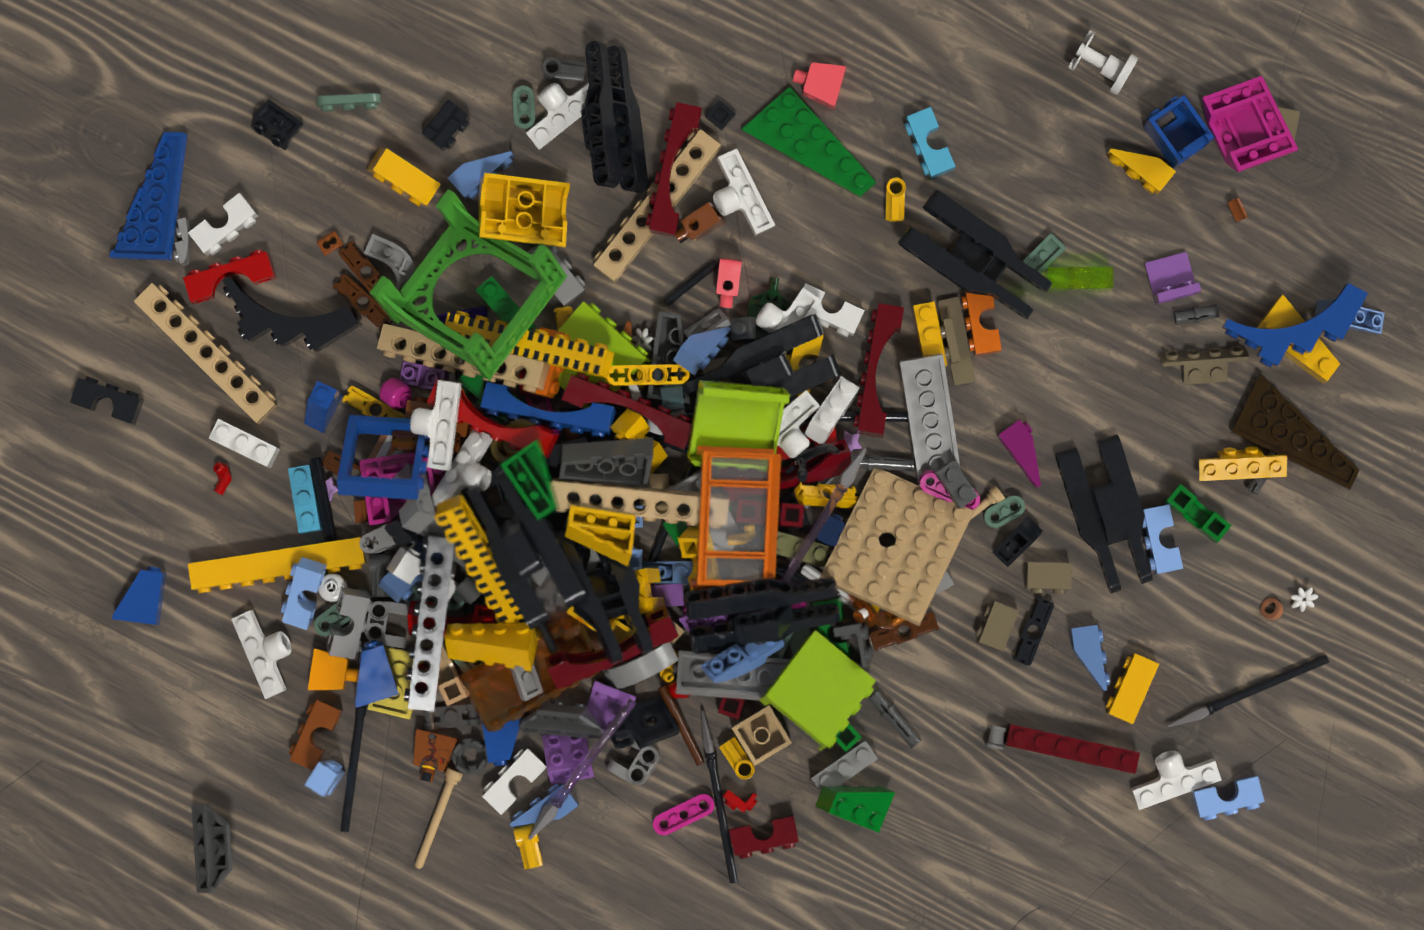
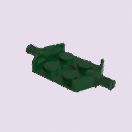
(758, 301)

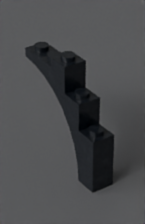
(258, 321)

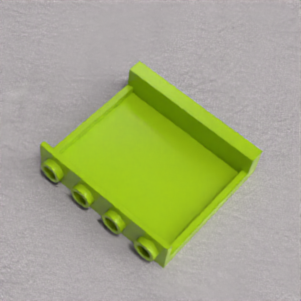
(591, 326)
(736, 417)
(819, 689)

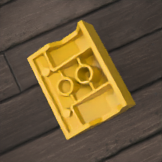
(523, 210)

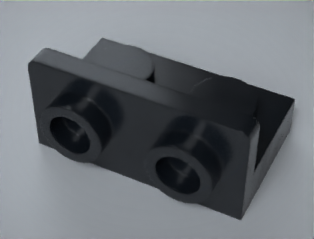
(276, 124)

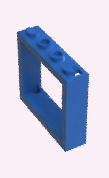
(377, 486)

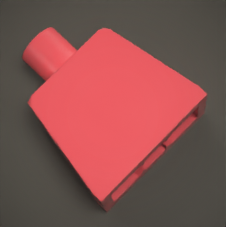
(821, 82)
(728, 270)

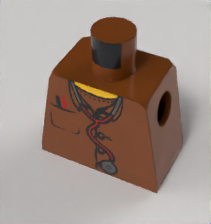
(708, 220)
(432, 752)

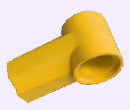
(895, 202)
(736, 756)
(529, 849)

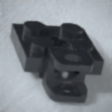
(636, 730)

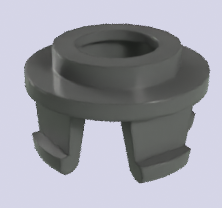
(459, 762)

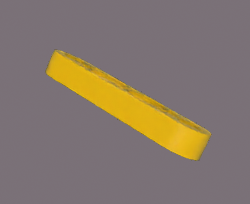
(646, 371)

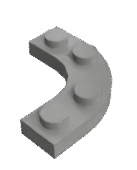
(392, 256)

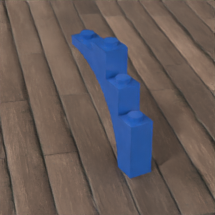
(1274, 342)

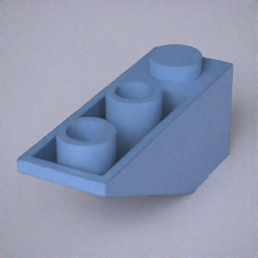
(467, 176)
(1365, 320)
(699, 347)
(671, 572)
(1087, 648)
(531, 816)

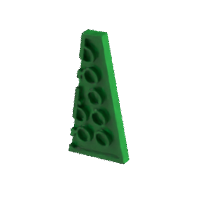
(801, 136)

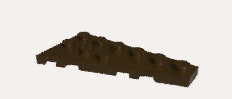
(1282, 429)

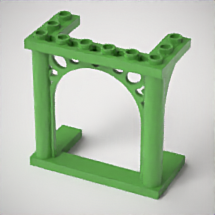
(476, 351)

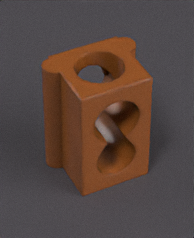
(1238, 210)
(333, 235)
(360, 512)

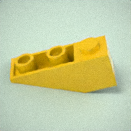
(1147, 169)

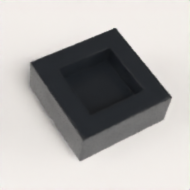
(720, 115)

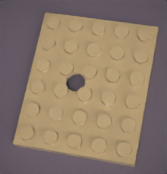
(910, 571)

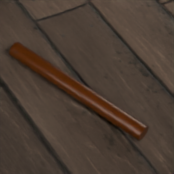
(681, 724)

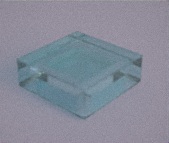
(672, 397)

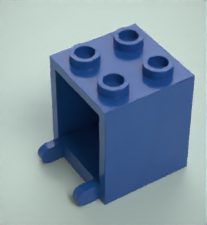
(1181, 137)

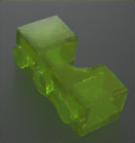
(1080, 278)

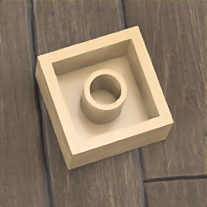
(761, 735)

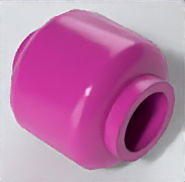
(395, 393)

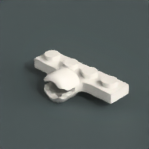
(561, 113)
(741, 194)
(773, 318)
(439, 424)
(790, 436)
(465, 469)
(263, 652)
(1174, 779)

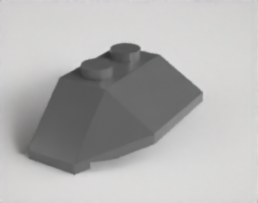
(562, 721)
(211, 848)

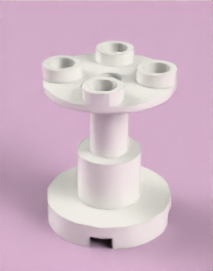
(1111, 67)

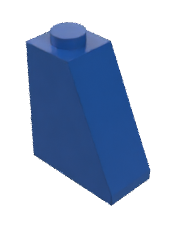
(321, 406)
(143, 599)
(374, 675)
(501, 742)

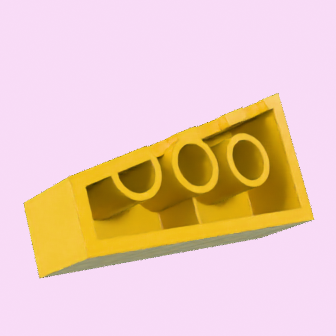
(1320, 361)
(492, 643)

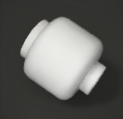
(333, 579)

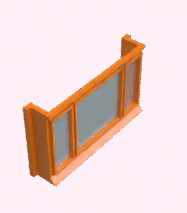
(737, 515)

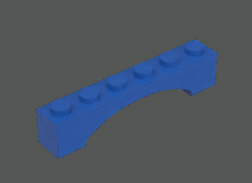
(594, 420)

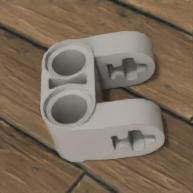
(384, 540)
(381, 622)
(639, 763)

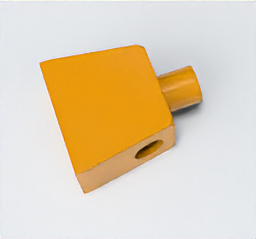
(330, 672)

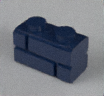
(831, 531)

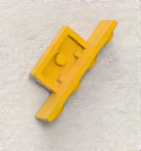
(1242, 465)

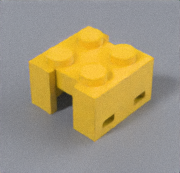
(646, 601)

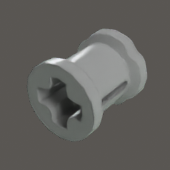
(996, 737)

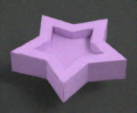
(852, 441)
(331, 488)

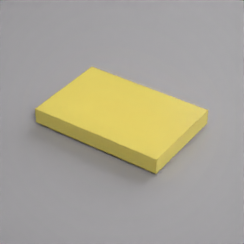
(395, 705)

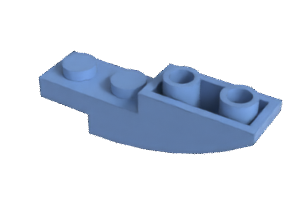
(739, 661)

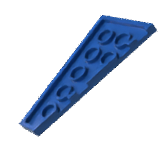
(154, 211)

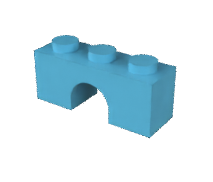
(934, 161)
(304, 500)

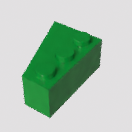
(532, 479)
(857, 804)

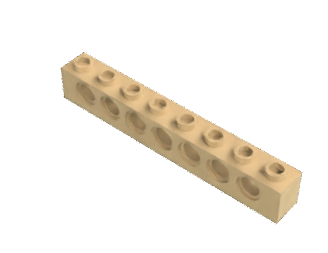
(614, 269)
(148, 303)
(390, 345)
(629, 495)

